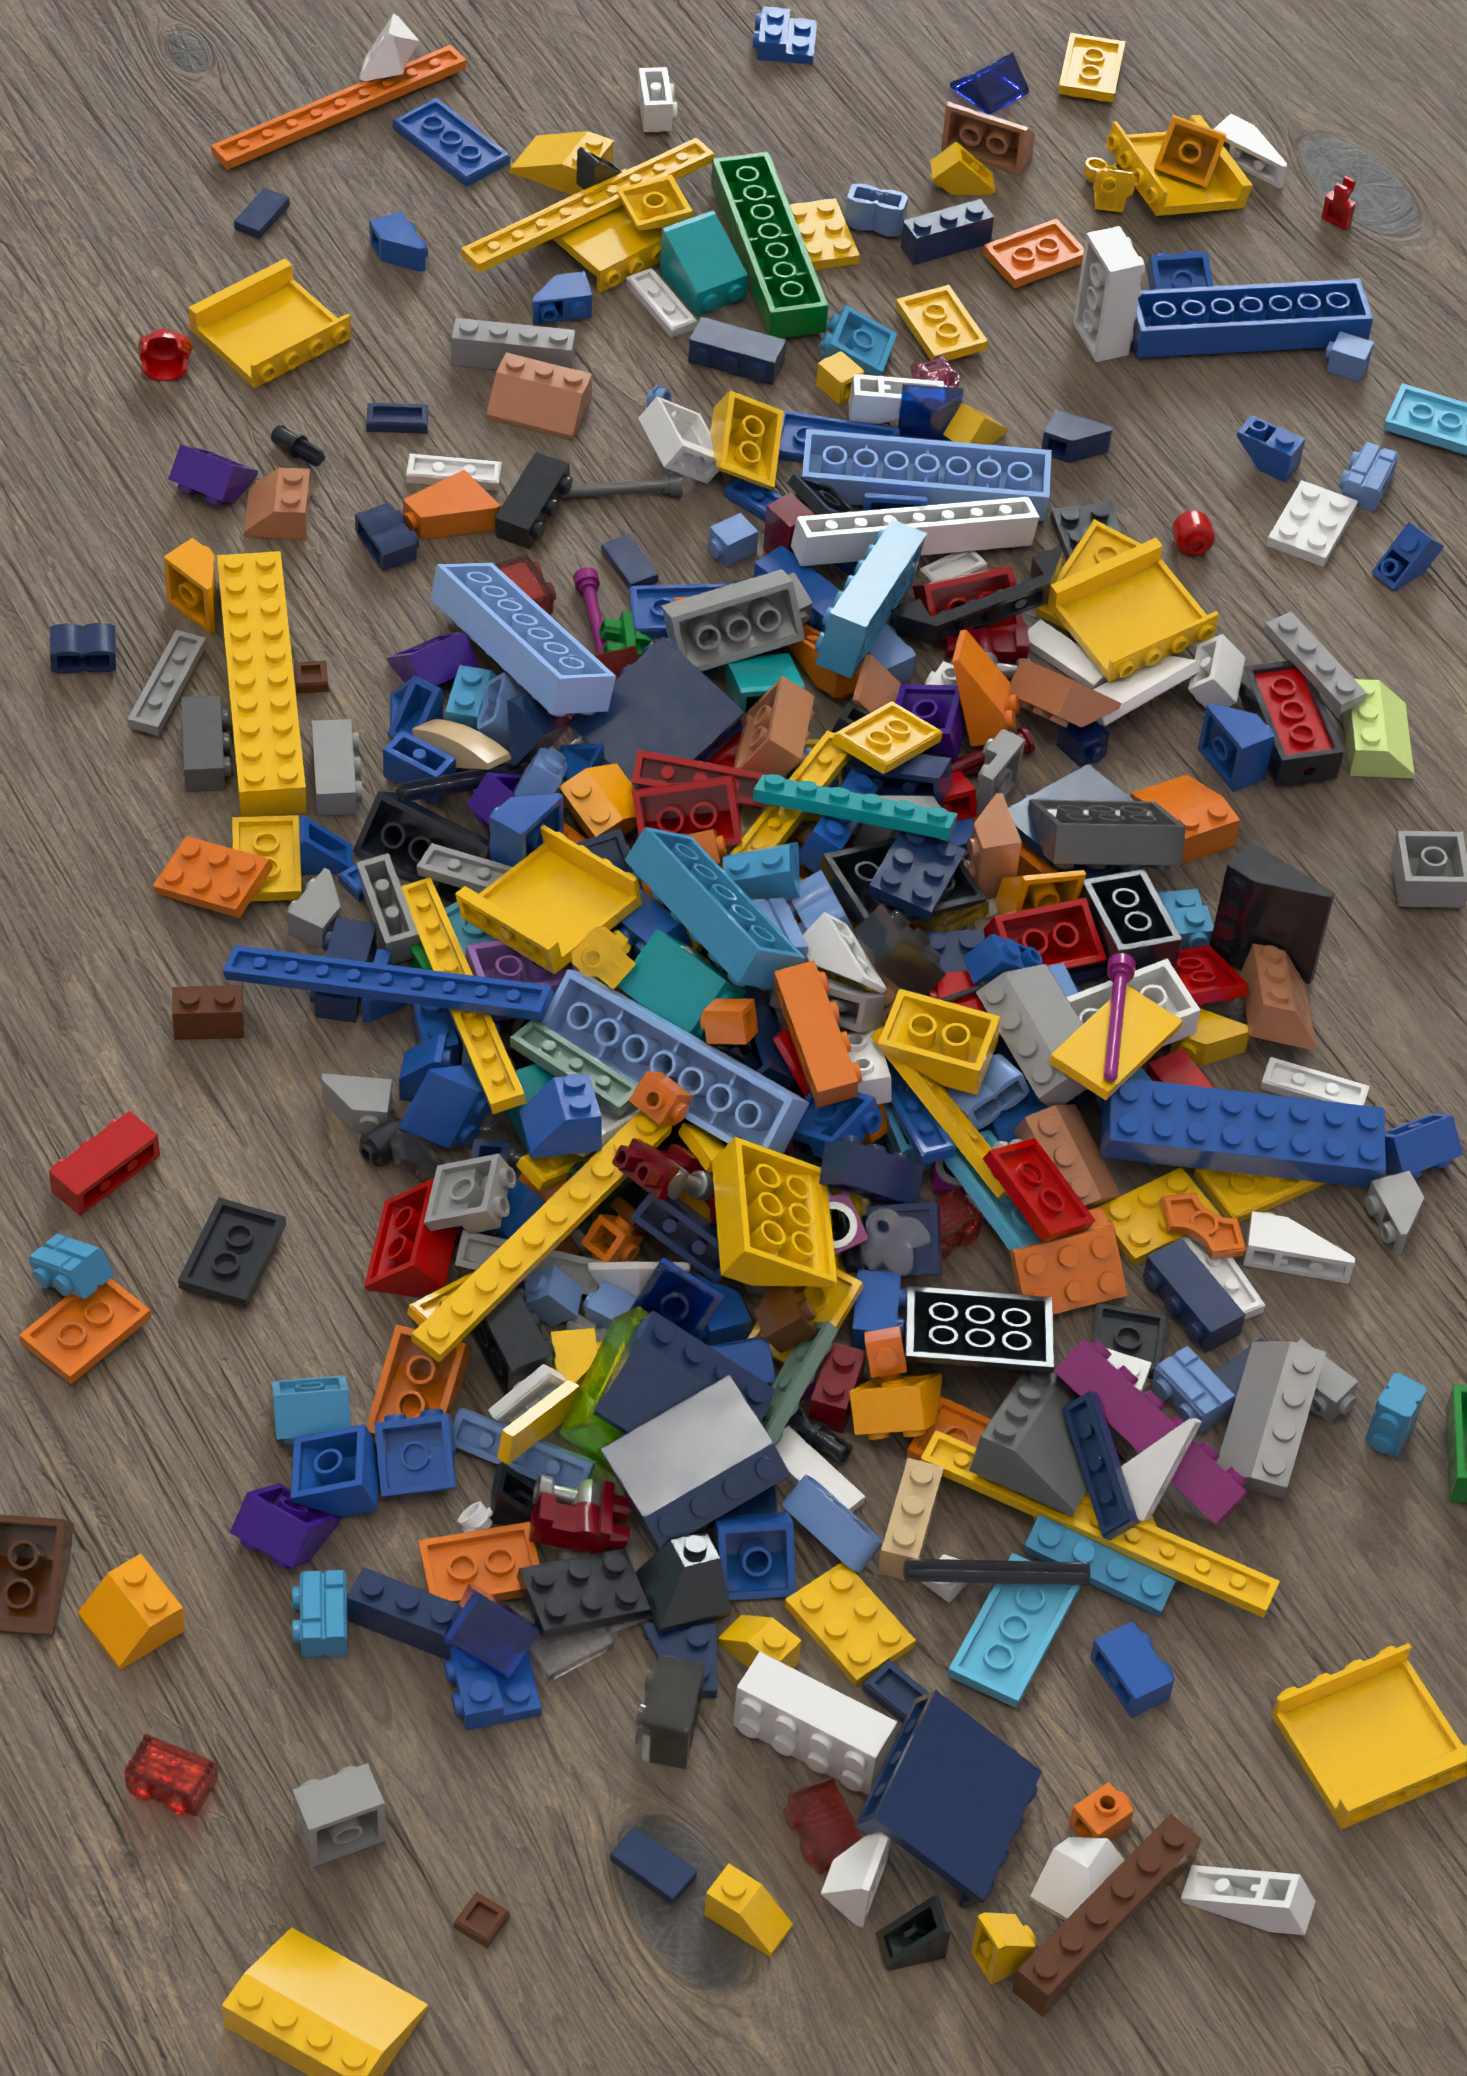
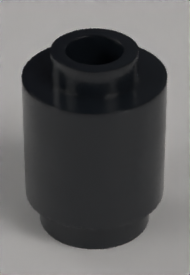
(376, 1144)

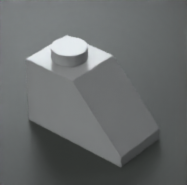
(358, 1100)

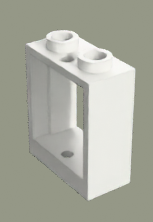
(680, 439)

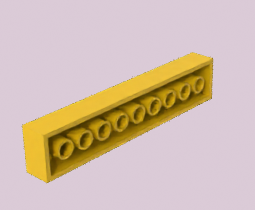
(261, 685)

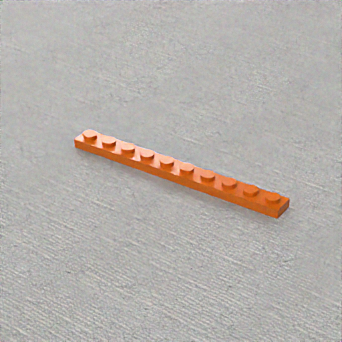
(336, 108)

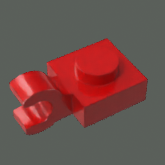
(1337, 206)

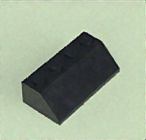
(407, 832)

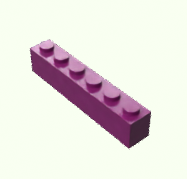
(1143, 1423)

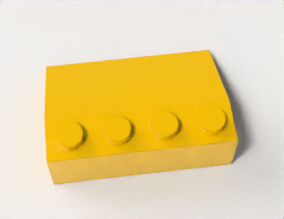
(772, 1218)
(321, 2010)

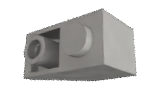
(315, 910)
(1396, 1207)

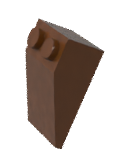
(33, 1572)

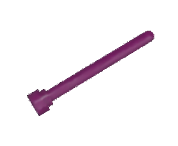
(587, 584)
(1120, 971)

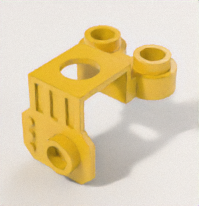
(1110, 185)
(603, 956)

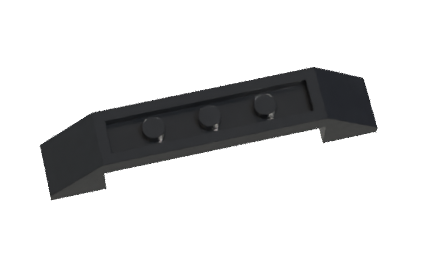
(915, 623)

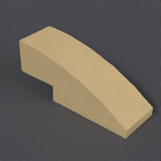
(468, 745)

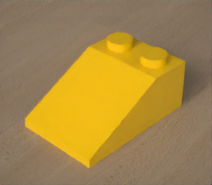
(553, 158)
(747, 438)
(941, 1039)

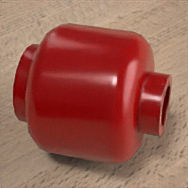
(1192, 531)

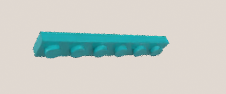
(855, 807)

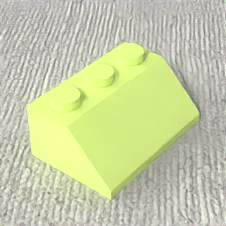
(1378, 734)

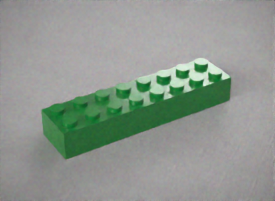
(769, 245)

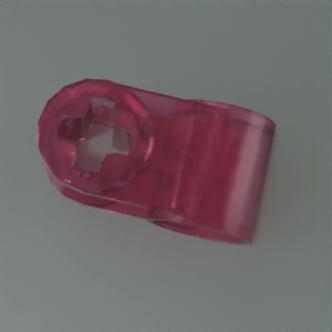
(936, 370)

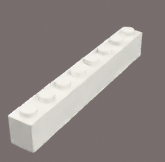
(948, 529)

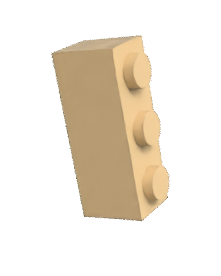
(910, 1516)

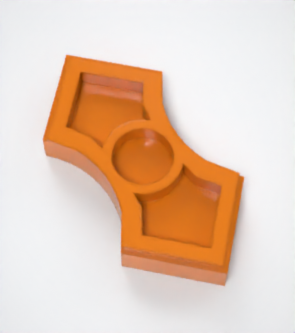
(1217, 1234)

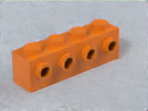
(816, 1033)

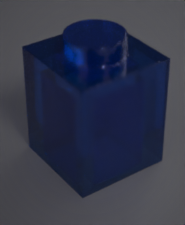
(1083, 744)

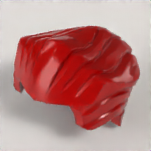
(164, 355)

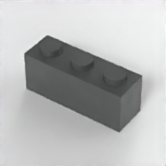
(205, 743)

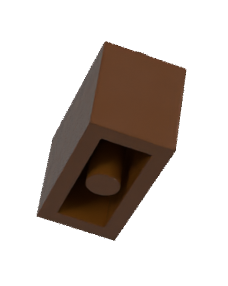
(208, 1012)

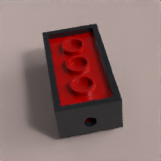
(1291, 705)

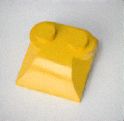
(655, 203)

